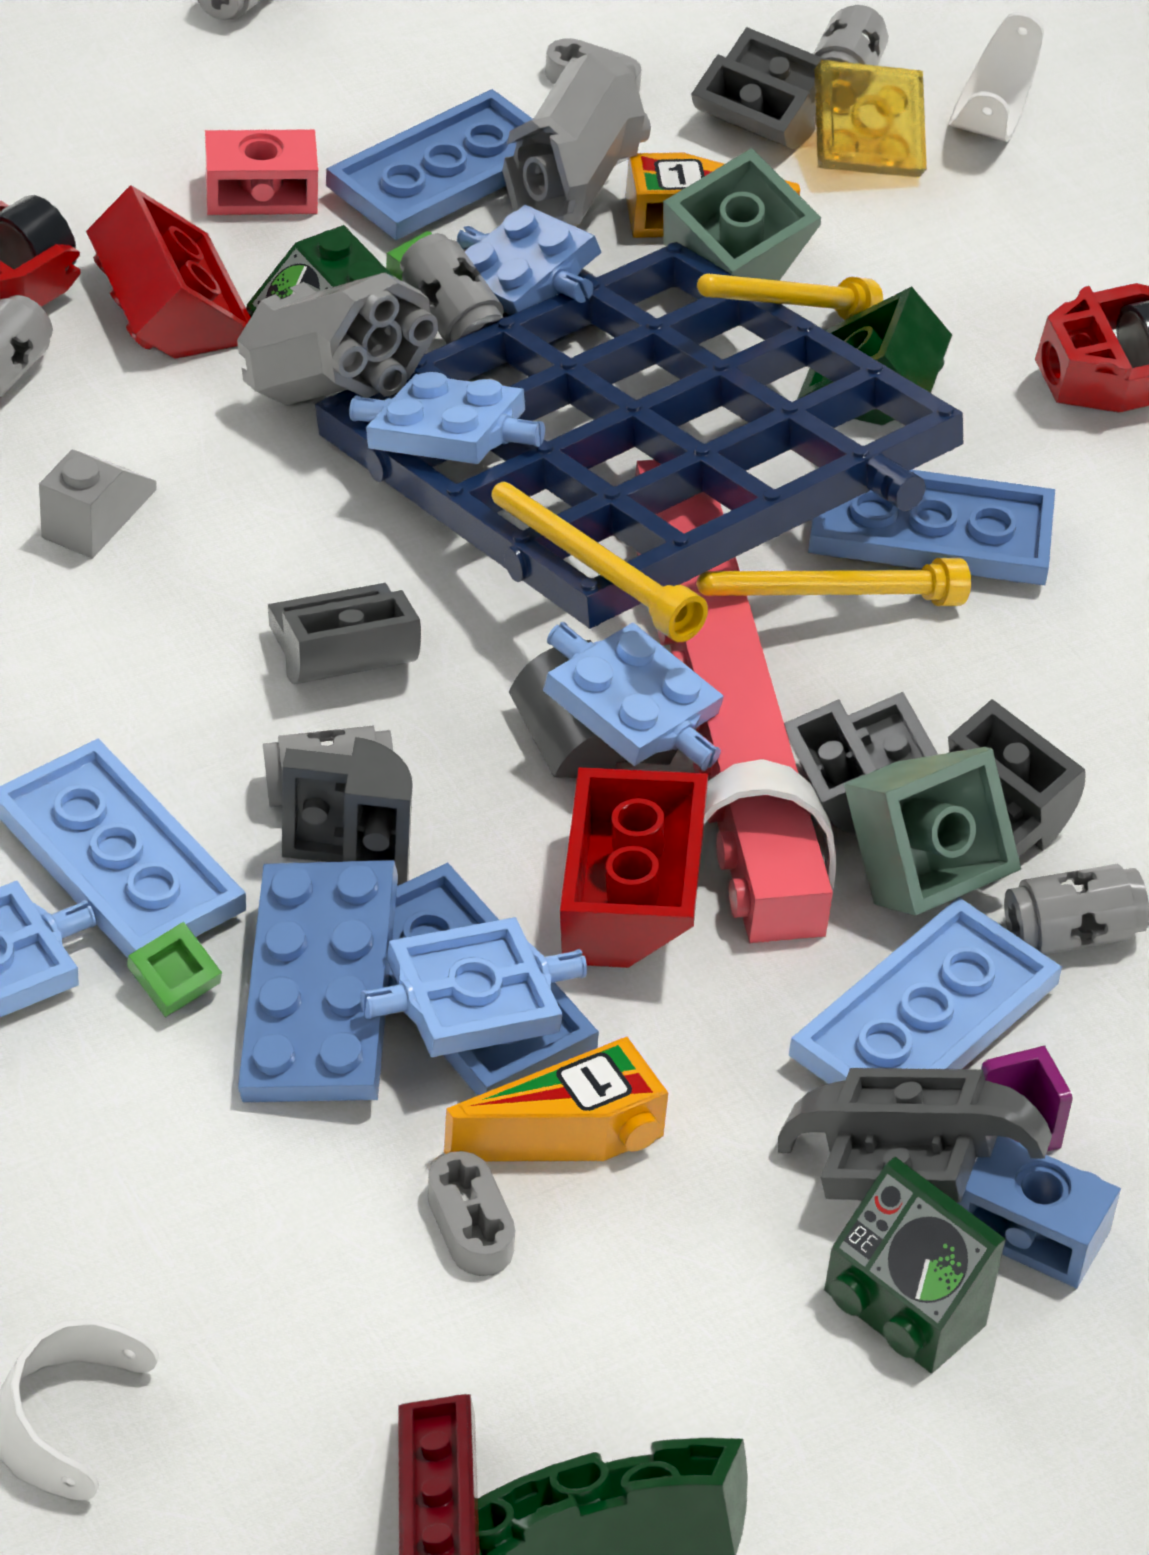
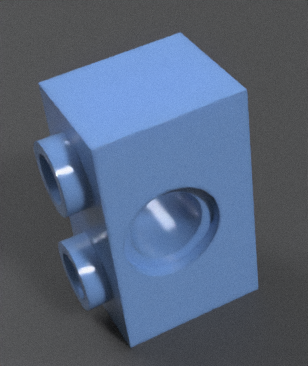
(1043, 1209)

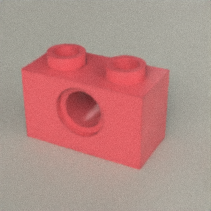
(261, 172)

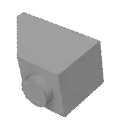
(89, 501)

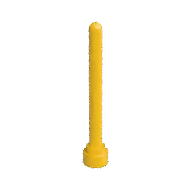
(847, 298)
(943, 582)
(673, 609)

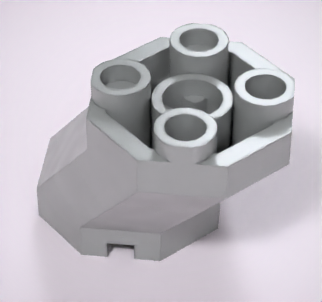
(577, 137)
(337, 339)

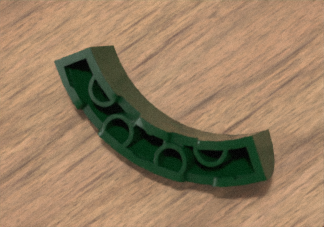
(669, 1502)

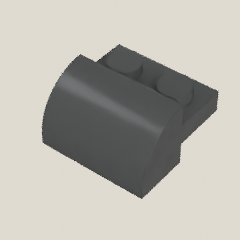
(762, 89)
(345, 632)
(557, 733)
(845, 747)
(1035, 776)
(347, 806)

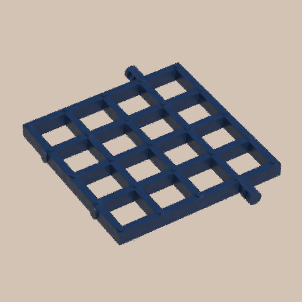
(653, 427)

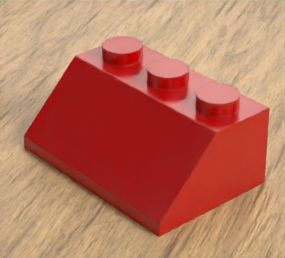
(166, 278)
(631, 863)

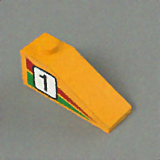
(658, 177)
(567, 1112)

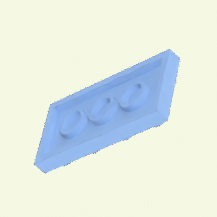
(117, 848)
(930, 1000)

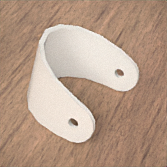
(1001, 79)
(776, 780)
(62, 1343)

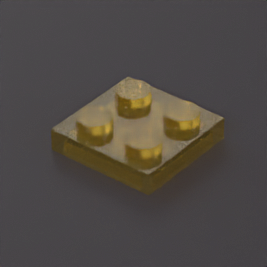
(870, 119)

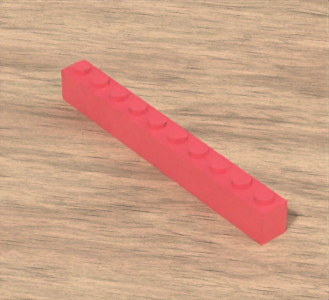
(762, 839)

